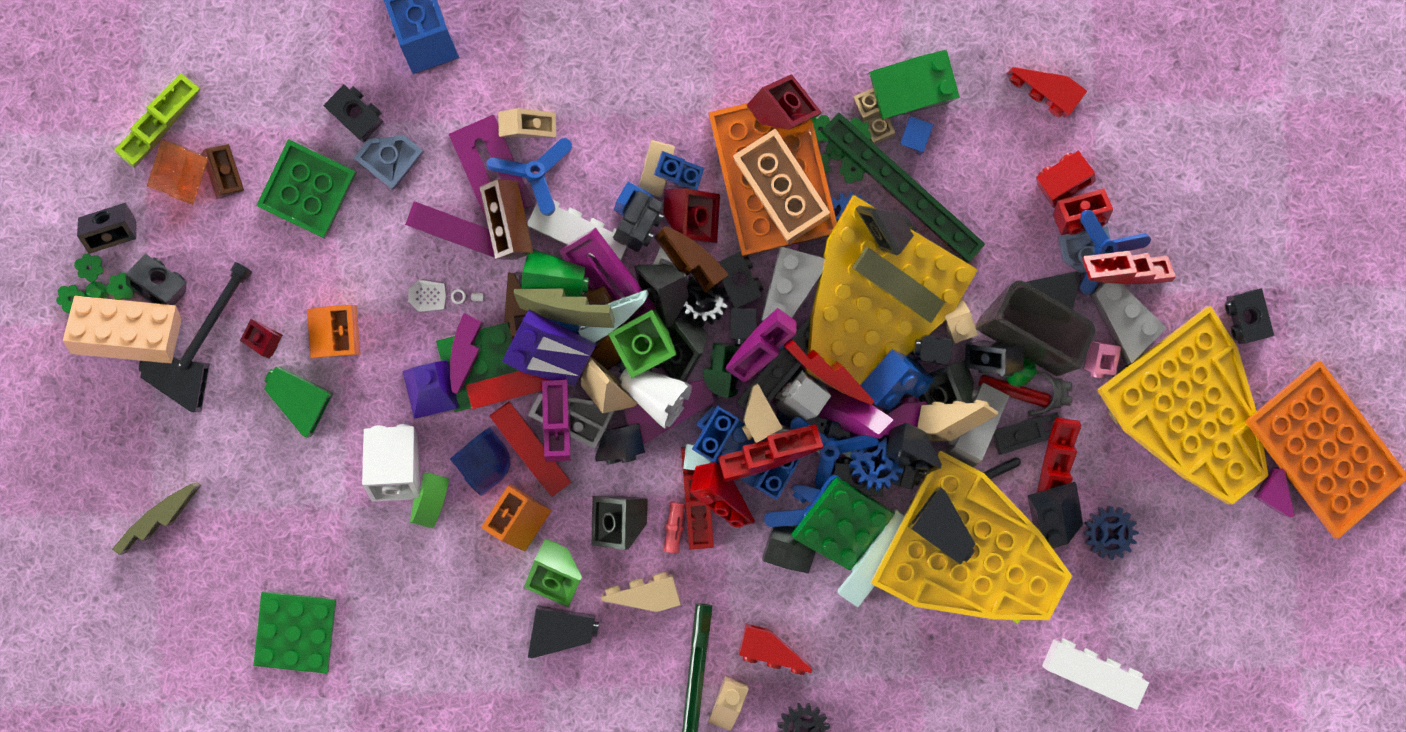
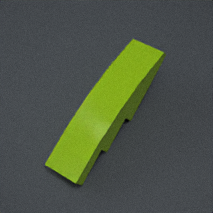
(157, 120)

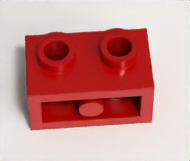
(1065, 178)
(1069, 210)

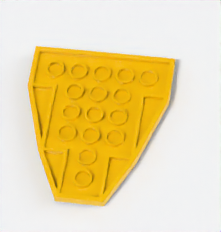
(858, 320)
(1191, 408)
(1007, 577)

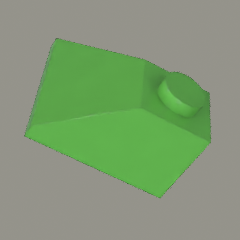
(643, 343)
(554, 573)

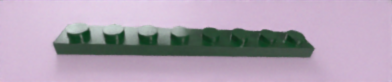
(903, 187)

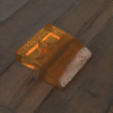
(177, 171)

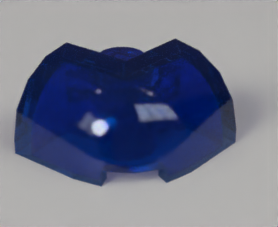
(483, 461)

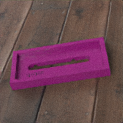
(464, 144)
(593, 242)

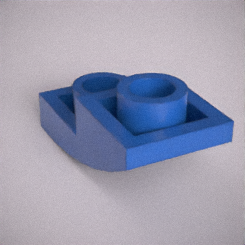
(678, 171)
(805, 493)

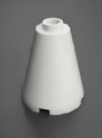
(657, 395)

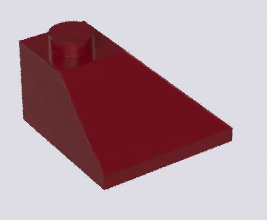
(783, 104)
(693, 213)

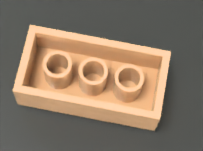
(782, 186)
(122, 329)

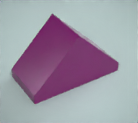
(1275, 492)

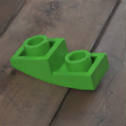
(430, 500)

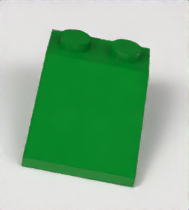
(914, 85)

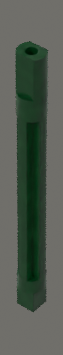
(699, 646)

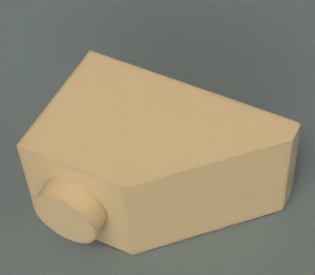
(527, 124)
(960, 324)
(759, 417)
(728, 703)

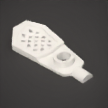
(412, 296)

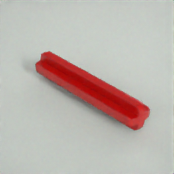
(1020, 393)

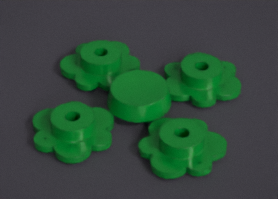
(835, 153)
(94, 289)

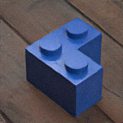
(894, 378)

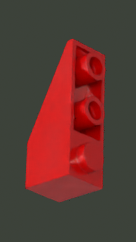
(1060, 90)
(720, 496)
(765, 646)

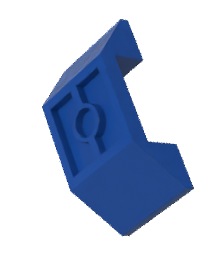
(421, 33)
(725, 436)

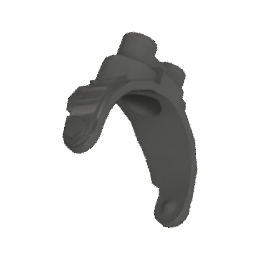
(1060, 394)

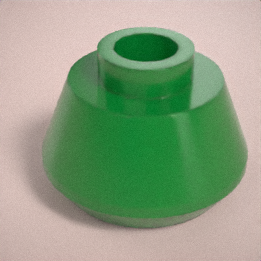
(1023, 377)

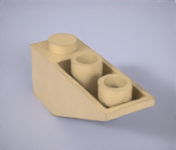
(950, 421)
(654, 596)

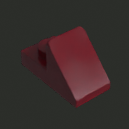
(261, 338)

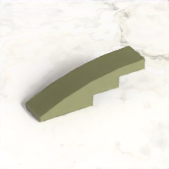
(898, 284)
(570, 310)
(163, 513)

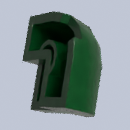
(716, 376)

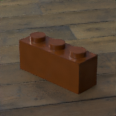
(506, 219)

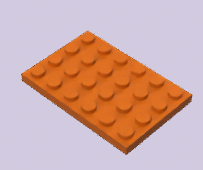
(735, 130)
(1327, 449)

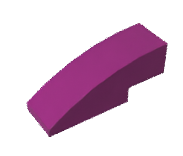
(762, 345)
(464, 352)
(856, 415)
(556, 420)

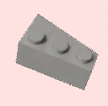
(791, 281)
(1127, 319)
(802, 396)
(586, 419)
(973, 445)

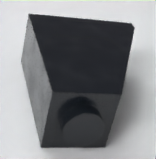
(1059, 287)
(180, 385)
(943, 527)
(560, 630)

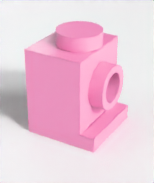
(1102, 359)

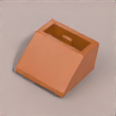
(333, 331)
(516, 518)

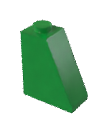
(550, 272)
(297, 398)

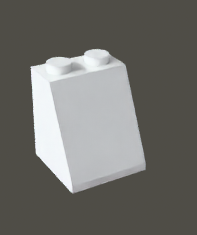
(391, 463)

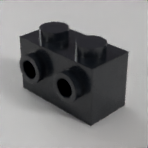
(994, 357)

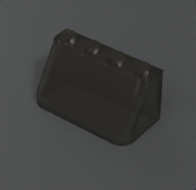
(1048, 330)

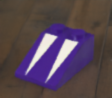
(548, 350)

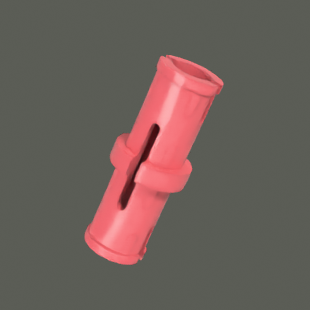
(674, 527)

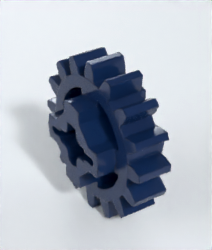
(1118, 525)

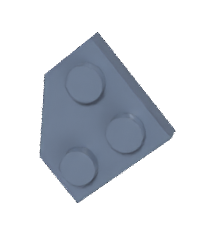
(389, 158)
(1075, 247)

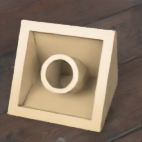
(604, 388)

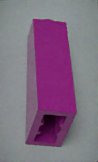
(450, 228)
(699, 399)

